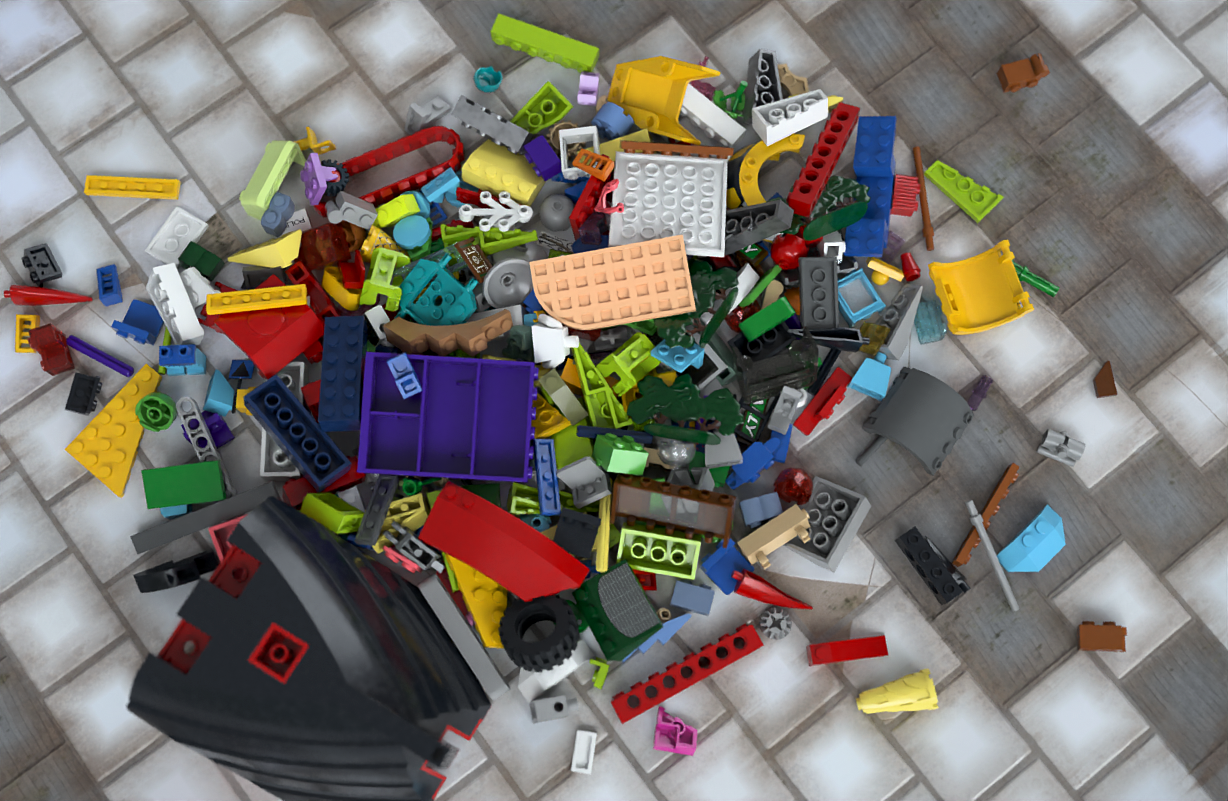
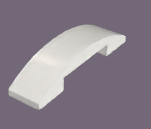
(747, 279)

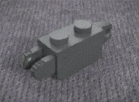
(415, 549)

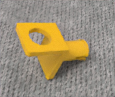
(311, 142)

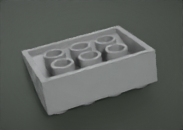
(833, 523)

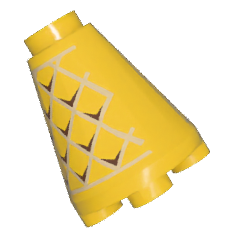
(376, 239)

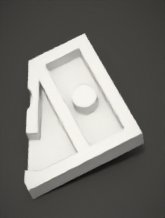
(196, 286)

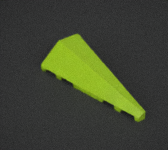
(489, 241)

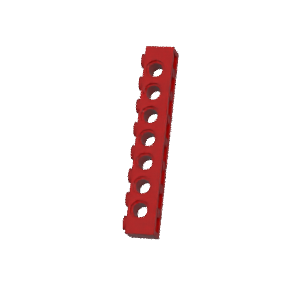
(823, 159)
(751, 643)

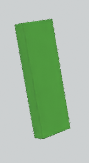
(760, 285)

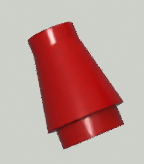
(909, 267)

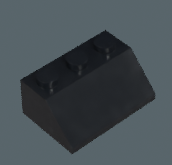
(766, 345)

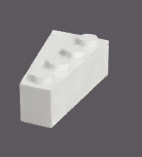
(174, 305)

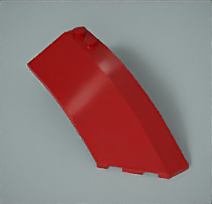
(499, 545)

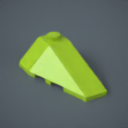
(542, 109)

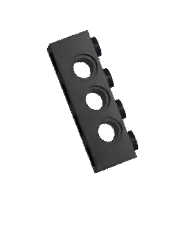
(928, 566)

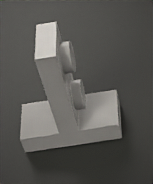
(423, 116)
(784, 410)

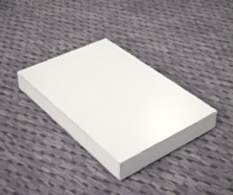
(175, 236)

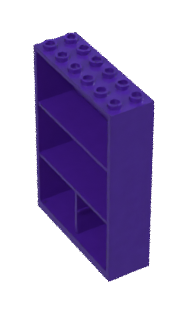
(462, 424)

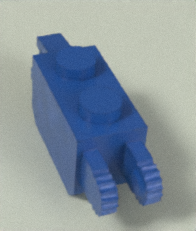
(754, 461)

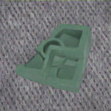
(520, 344)

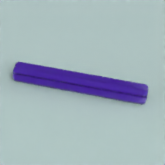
(100, 356)

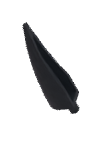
(835, 338)

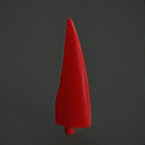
(42, 296)
(757, 588)

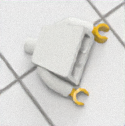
(551, 341)

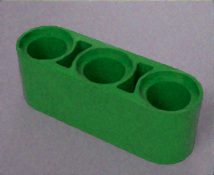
(767, 319)

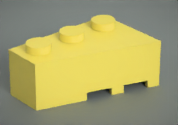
(407, 512)

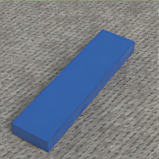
(546, 477)

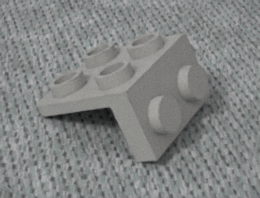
(586, 481)

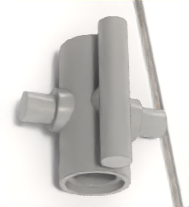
(1060, 447)

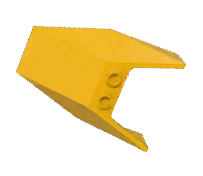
(654, 92)

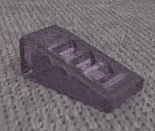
(897, 239)

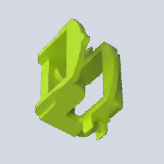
(380, 276)
(635, 351)

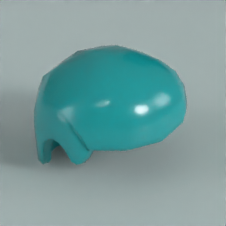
(487, 79)

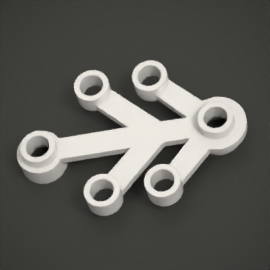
(518, 212)

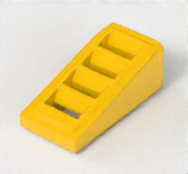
(20, 321)

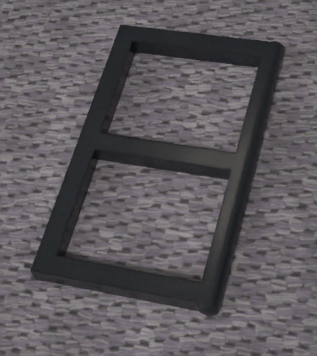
(758, 414)

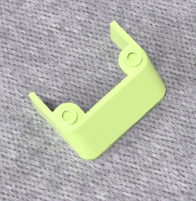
(269, 176)

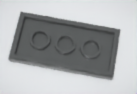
(818, 292)

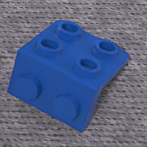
(140, 323)
(721, 565)

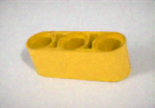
(333, 285)

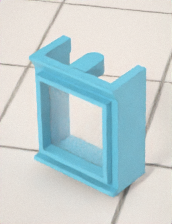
(857, 297)

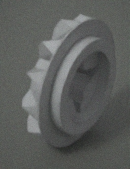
(766, 621)

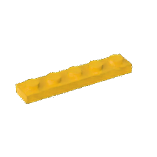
(132, 187)
(256, 299)

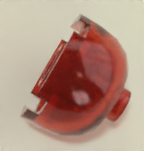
(741, 315)
(794, 485)

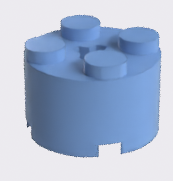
(612, 122)

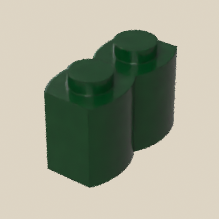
(202, 259)

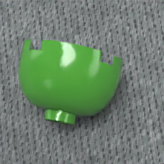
(156, 411)

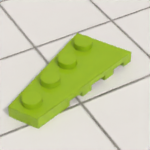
(968, 195)

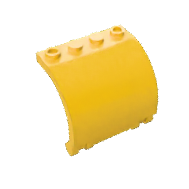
(980, 291)

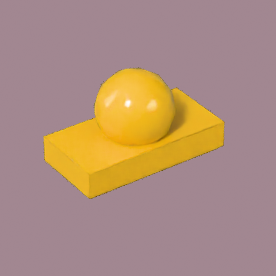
(883, 271)

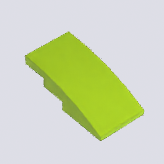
(570, 447)

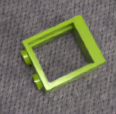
(332, 512)

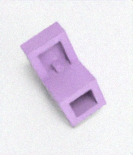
(588, 88)

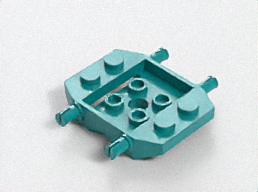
(457, 302)

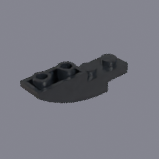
(176, 573)

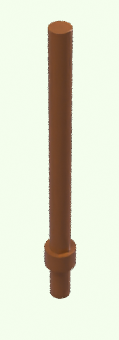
(927, 231)

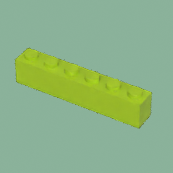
(544, 44)

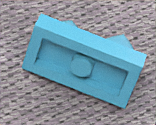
(444, 182)

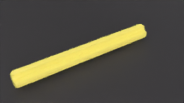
(603, 533)

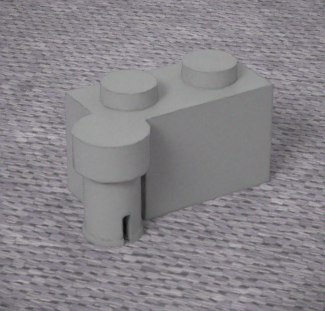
(351, 210)

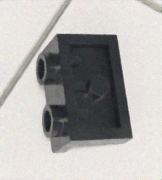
(41, 264)

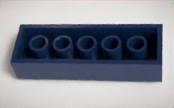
(342, 373)
(297, 433)

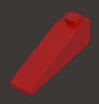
(846, 650)

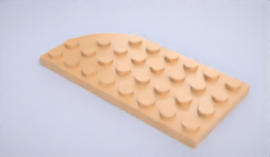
(615, 284)

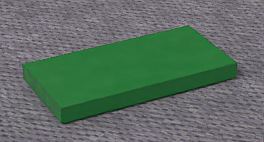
(183, 484)

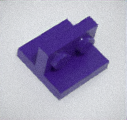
(217, 427)

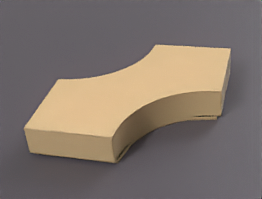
(792, 83)

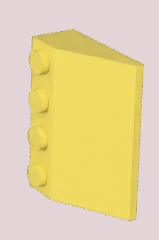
(499, 170)

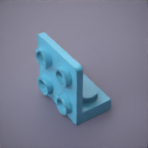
(679, 357)

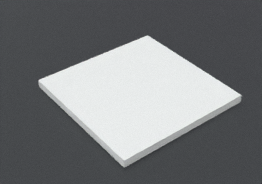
(669, 199)

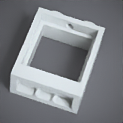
(577, 135)

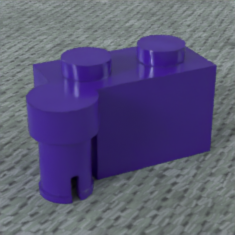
(543, 158)

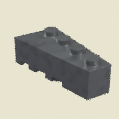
(762, 82)

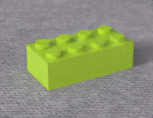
(659, 552)

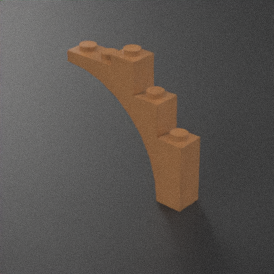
(443, 340)

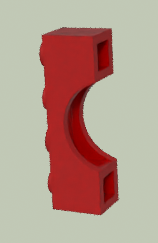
(319, 298)

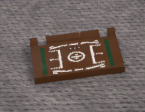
(474, 258)

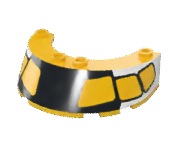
(744, 170)

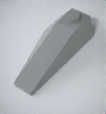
(899, 319)

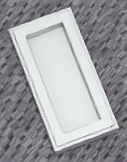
(583, 751)

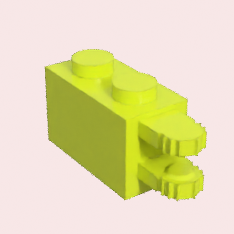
(395, 210)

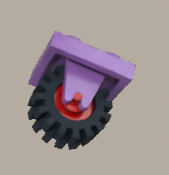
(322, 178)

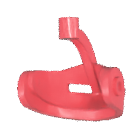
(603, 205)

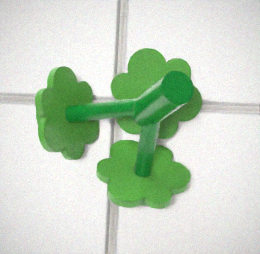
(737, 100)

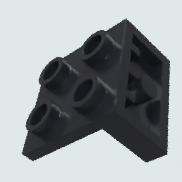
(576, 532)

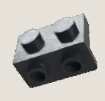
(83, 393)

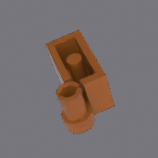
(1022, 73)
(1101, 637)

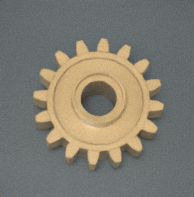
(554, 139)

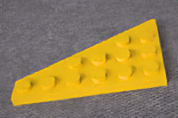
(112, 438)
(483, 599)

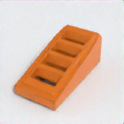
(600, 174)

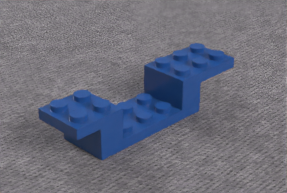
(875, 168)

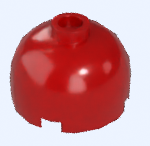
(787, 250)

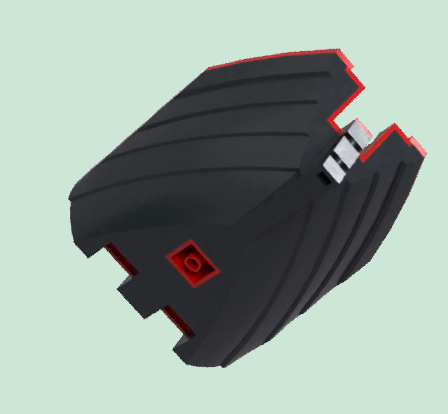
(311, 670)

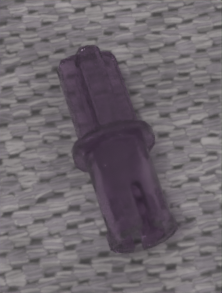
(979, 393)

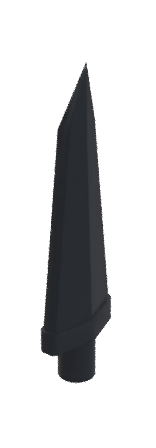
(957, 576)

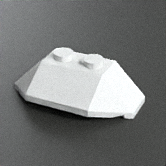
(534, 684)

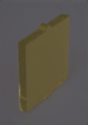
(877, 336)

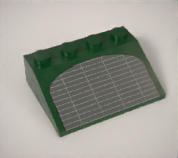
(617, 611)

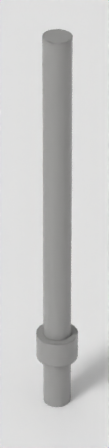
(976, 519)

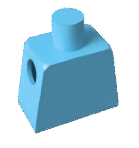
(872, 377)

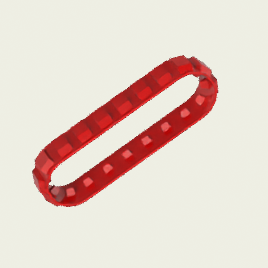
(396, 149)

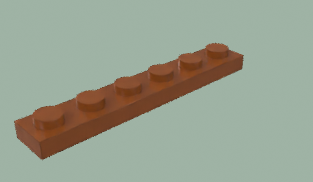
(684, 149)
(990, 508)

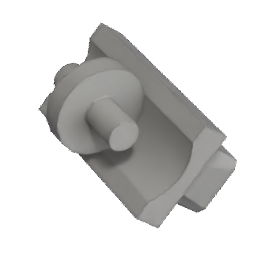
(611, 339)

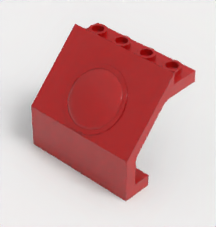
(273, 334)

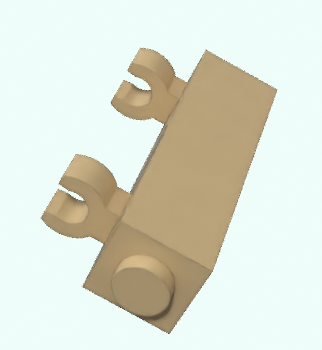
(775, 534)

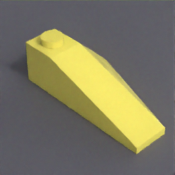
(272, 252)

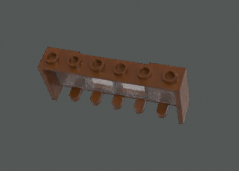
(673, 507)

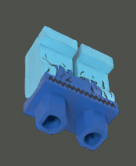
(182, 360)

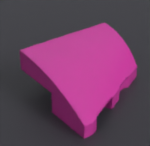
(674, 735)

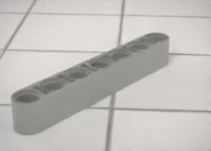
(202, 431)
(463, 636)

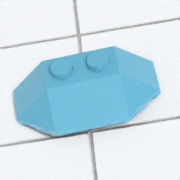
(1034, 543)

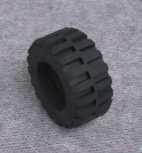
(548, 651)

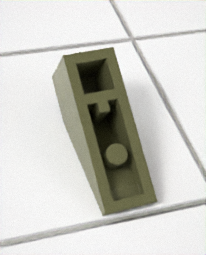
(563, 396)

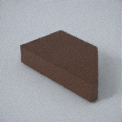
(1104, 382)

